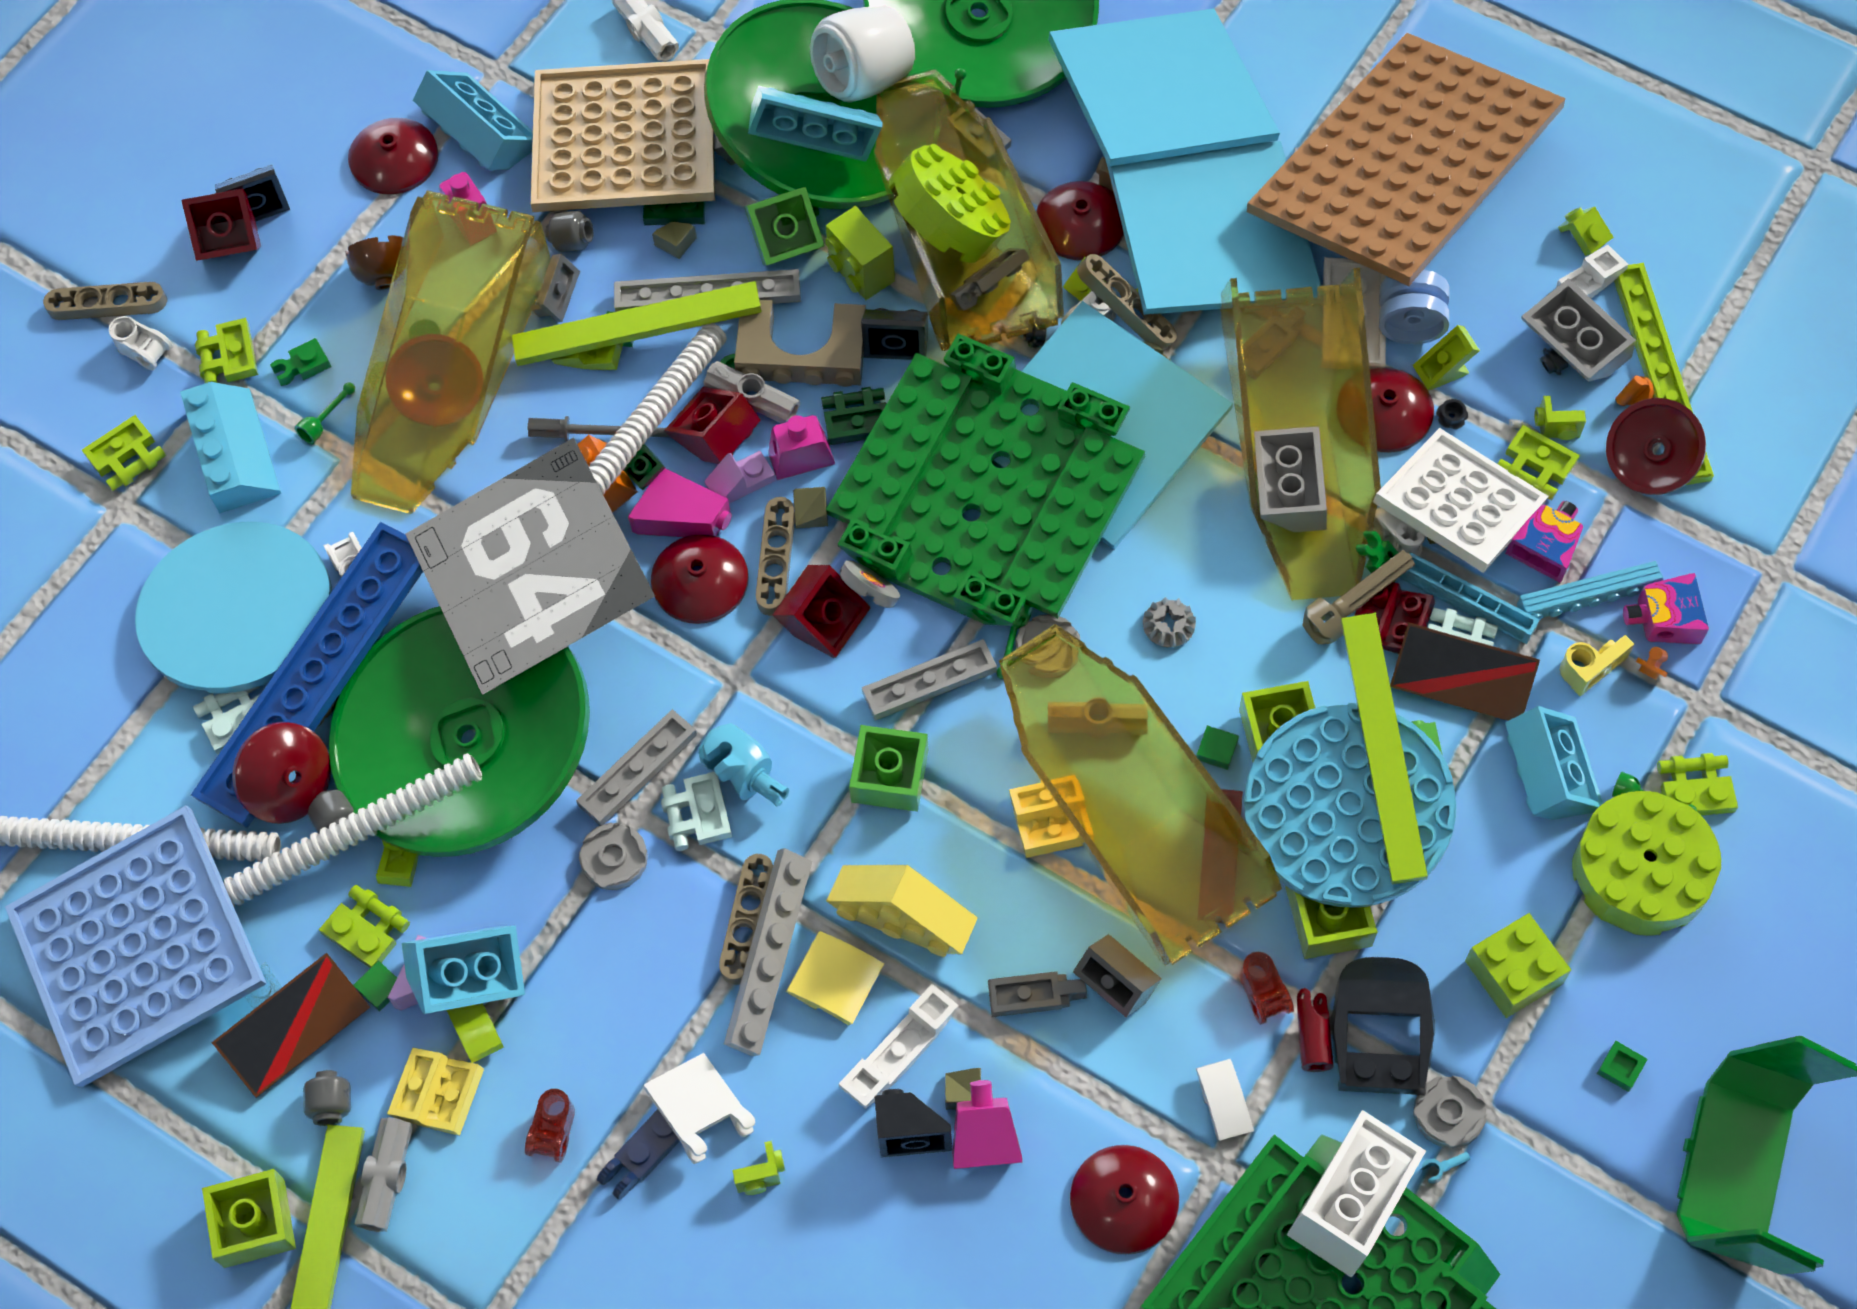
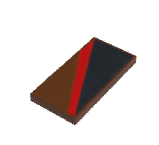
(1464, 672)
(291, 1025)

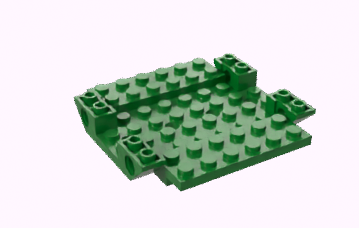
(934, 463)
(1251, 1263)

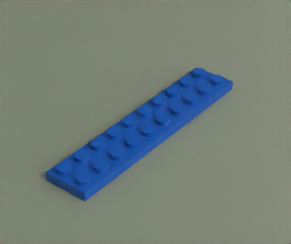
(322, 656)

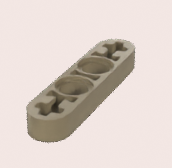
(104, 306)
(1161, 330)
(771, 555)
(744, 918)

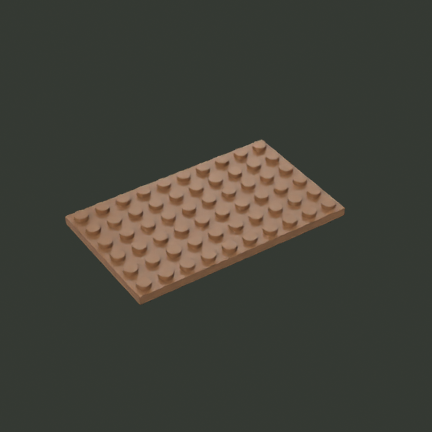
(1406, 158)

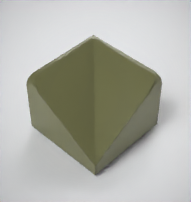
(675, 238)
(810, 507)
(958, 1086)

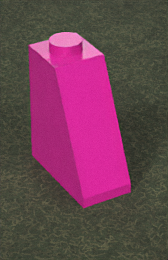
(679, 508)

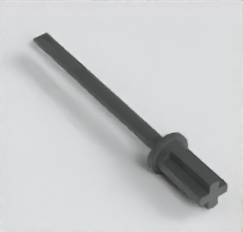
(562, 428)

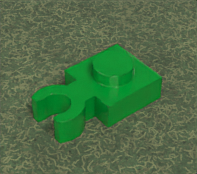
(304, 360)
(1376, 550)

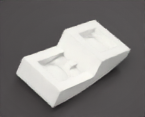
(1597, 271)
(1224, 1099)

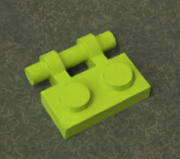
(235, 348)
(120, 445)
(1541, 455)
(1708, 794)
(357, 935)

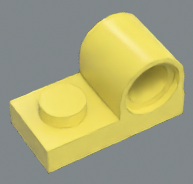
(1596, 662)

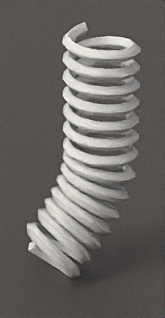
(1517, 424)

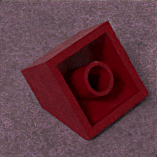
(221, 224)
(713, 424)
(822, 609)

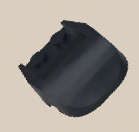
(1389, 989)

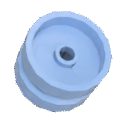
(1415, 311)

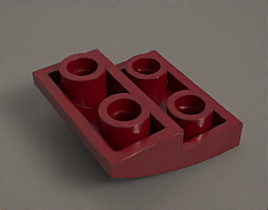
(1394, 611)

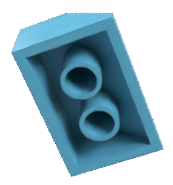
(1553, 764)
(464, 968)

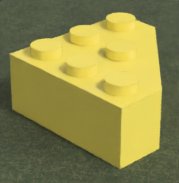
(902, 906)

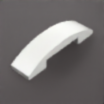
(900, 1048)

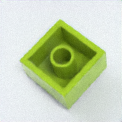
(860, 253)
(1517, 965)
(248, 1218)

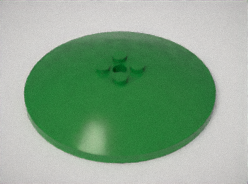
(773, 51)
(1002, 52)
(408, 717)

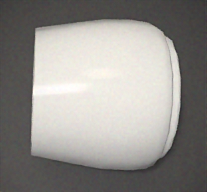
(861, 52)

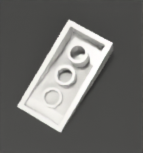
(1356, 1194)

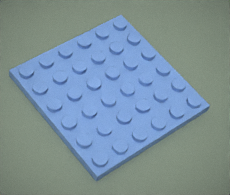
(134, 946)

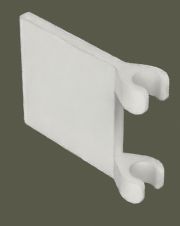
(695, 1100)

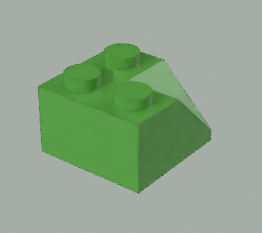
(784, 226)
(889, 768)

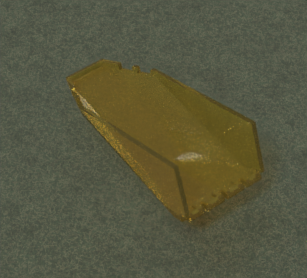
(929, 112)
(442, 343)
(1308, 368)
(1135, 795)

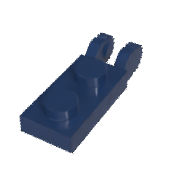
(640, 1154)

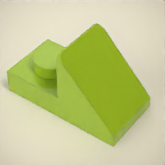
(1446, 359)

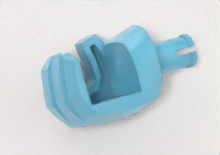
(745, 766)

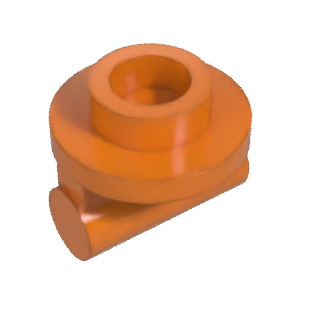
(1636, 390)
(1652, 665)

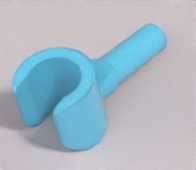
(1445, 1165)

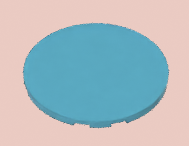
(230, 605)
(1319, 813)

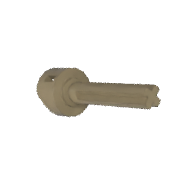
(1332, 613)

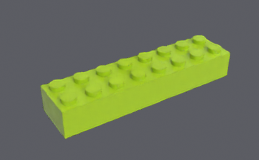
(1319, 926)

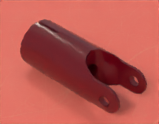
(1314, 1032)

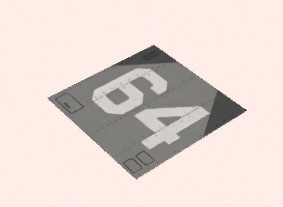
(529, 565)

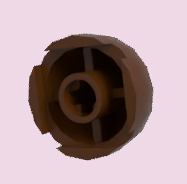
(374, 261)

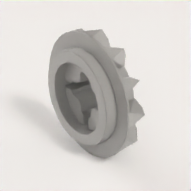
(1160, 632)

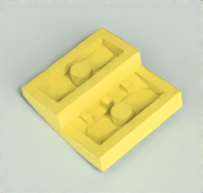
(1040, 821)
(835, 977)
(435, 1091)

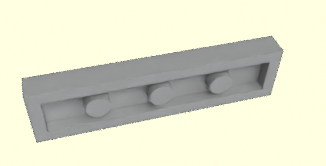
(929, 679)
(636, 767)

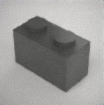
(1117, 975)

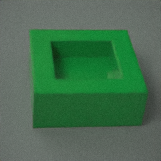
(1217, 747)
(376, 985)
(1622, 1066)

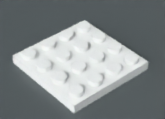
(1460, 499)

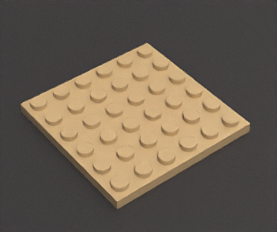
(621, 136)

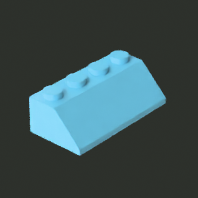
(474, 119)
(813, 123)
(230, 445)

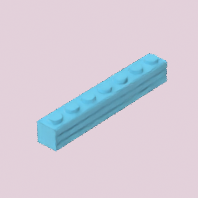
(1590, 591)
(1471, 599)

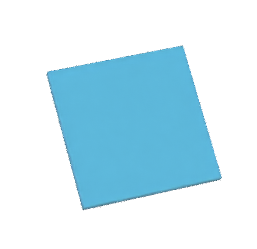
(1162, 87)
(1194, 233)
(1168, 406)

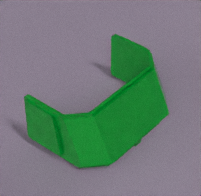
(1741, 1147)

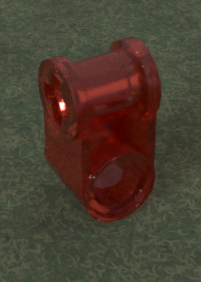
(1266, 994)
(548, 1132)

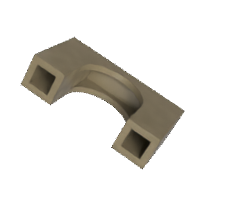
(835, 363)

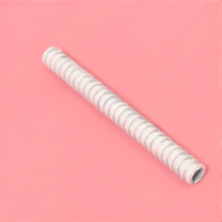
(656, 405)
(351, 830)
(103, 836)

